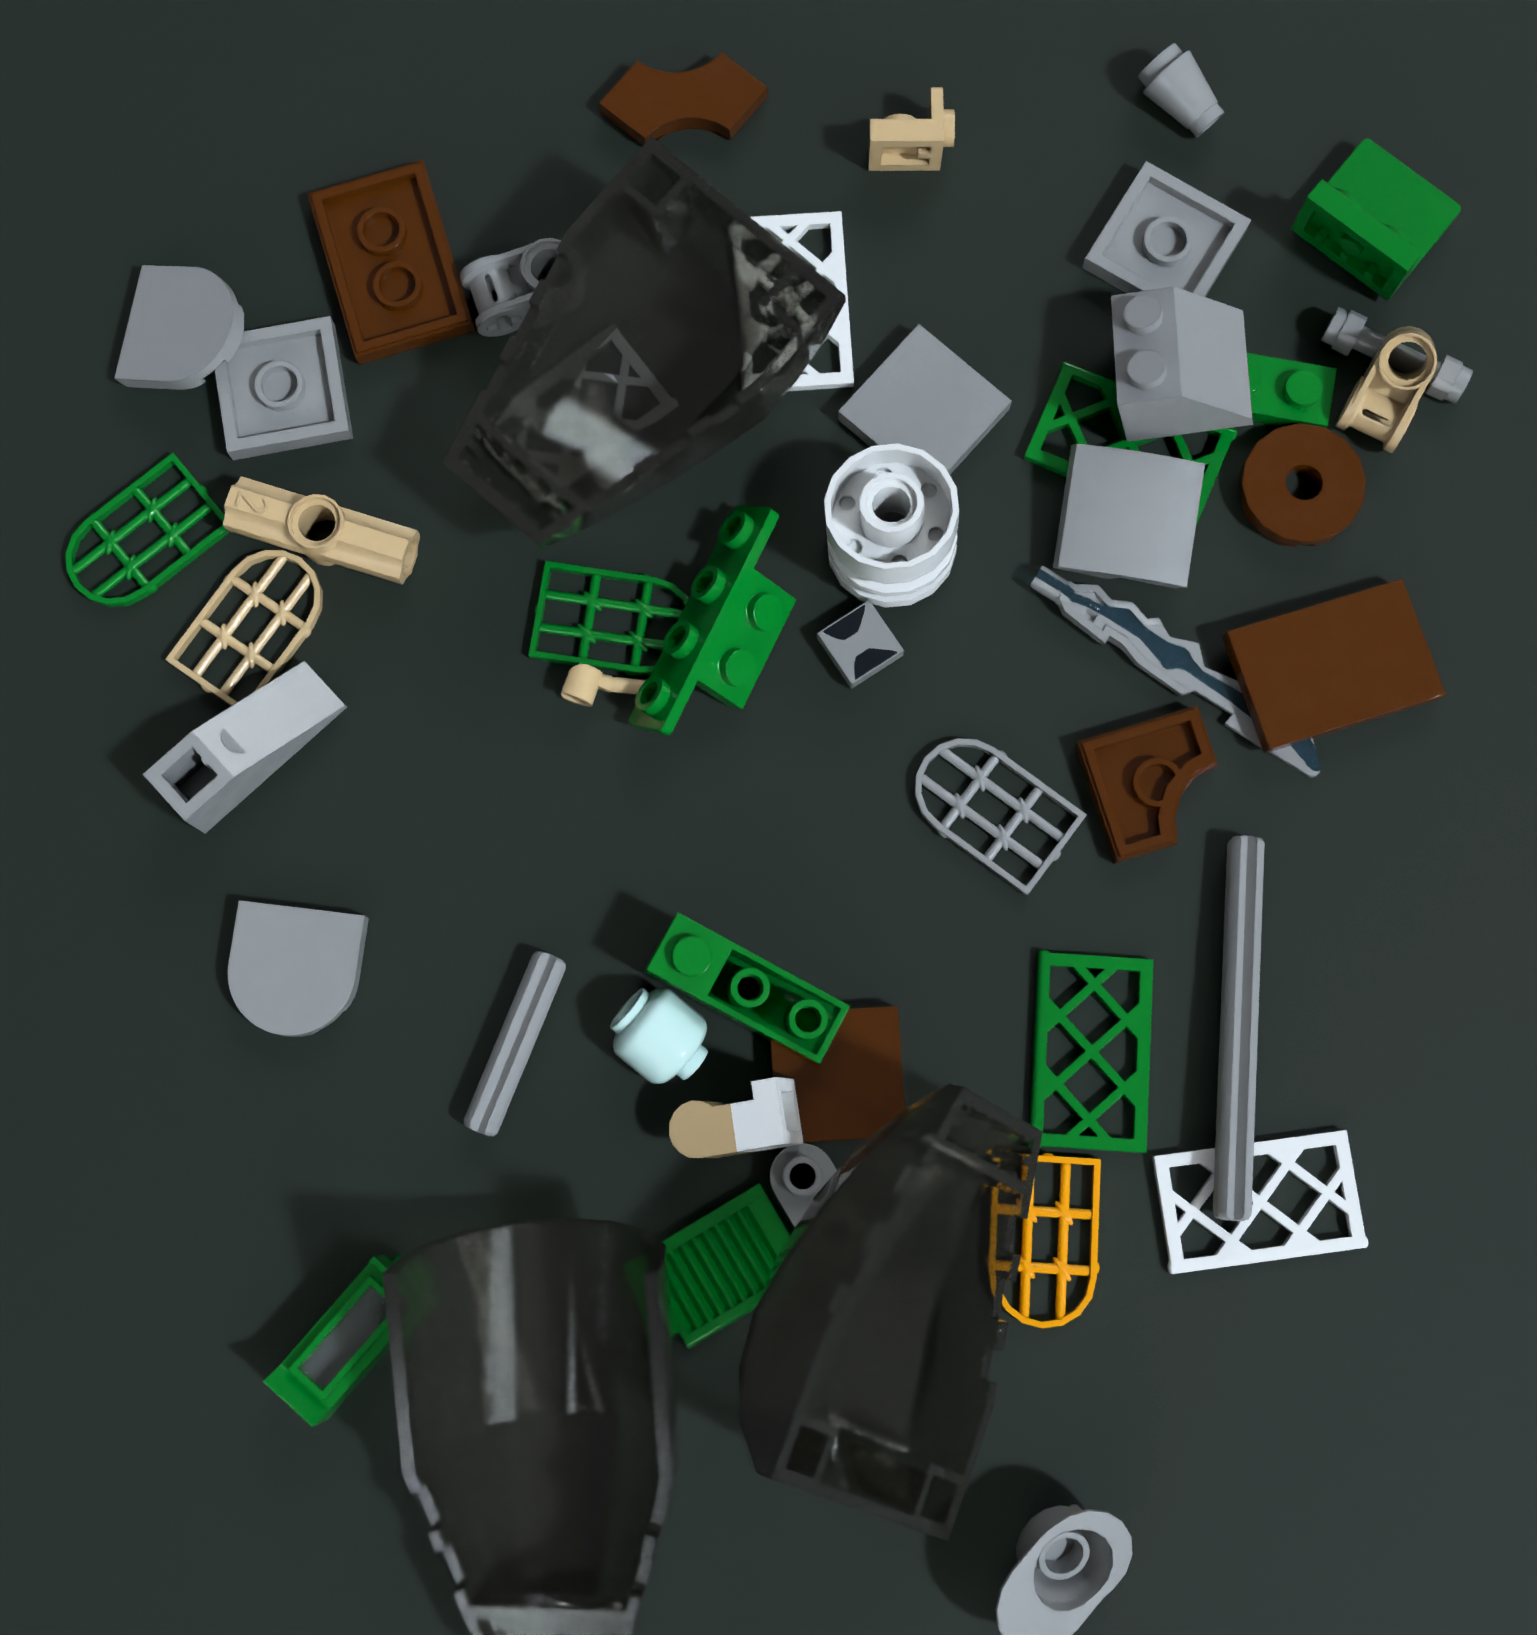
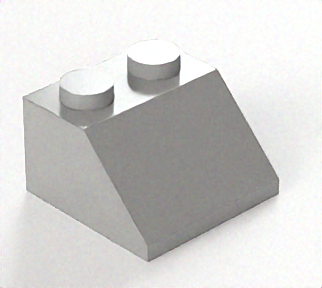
(1179, 364)

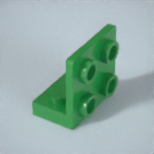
(1375, 218)

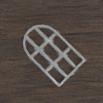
(1002, 835)

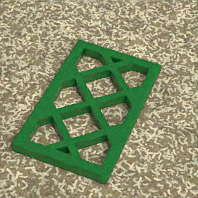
(1109, 393)
(1136, 1021)

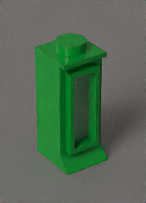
(337, 1348)

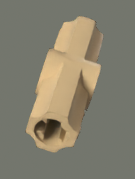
(288, 517)

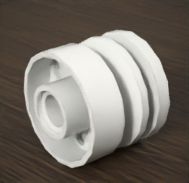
(891, 524)

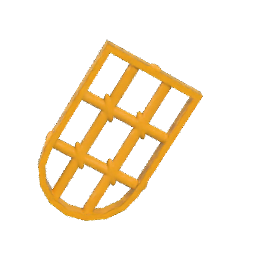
(1059, 1264)

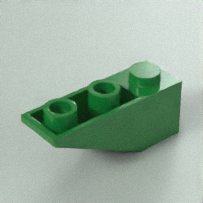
(745, 988)

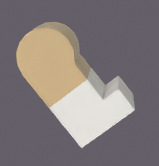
(739, 1128)

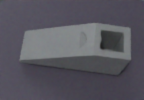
(243, 746)

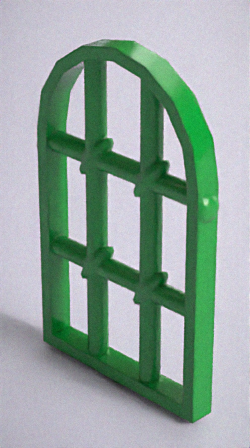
(151, 513)
(595, 603)

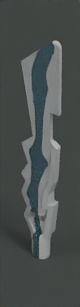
(1166, 659)

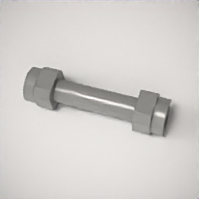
(1348, 331)

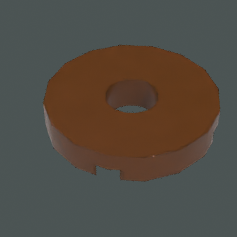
(1323, 458)

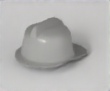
(1062, 1570)

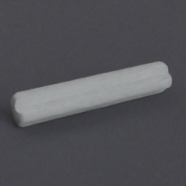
(514, 1043)

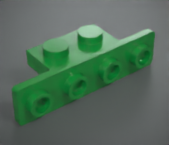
(722, 629)

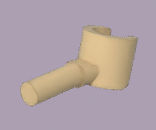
(584, 681)

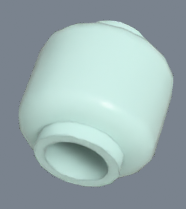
(659, 1035)

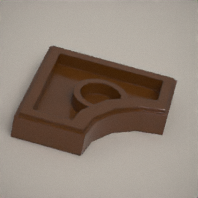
(1140, 777)

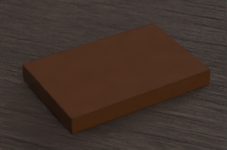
(391, 262)
(1333, 665)

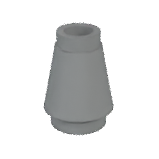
(1181, 89)

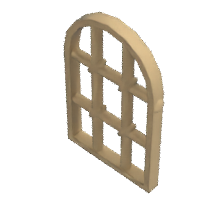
(255, 596)

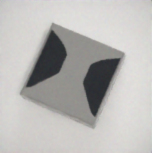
(860, 644)

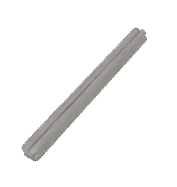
(1239, 1029)

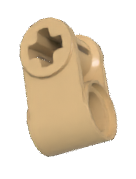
(1389, 391)

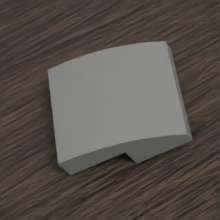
(1129, 515)

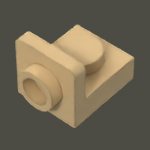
(912, 143)

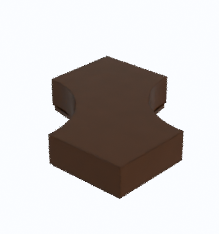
(707, 98)

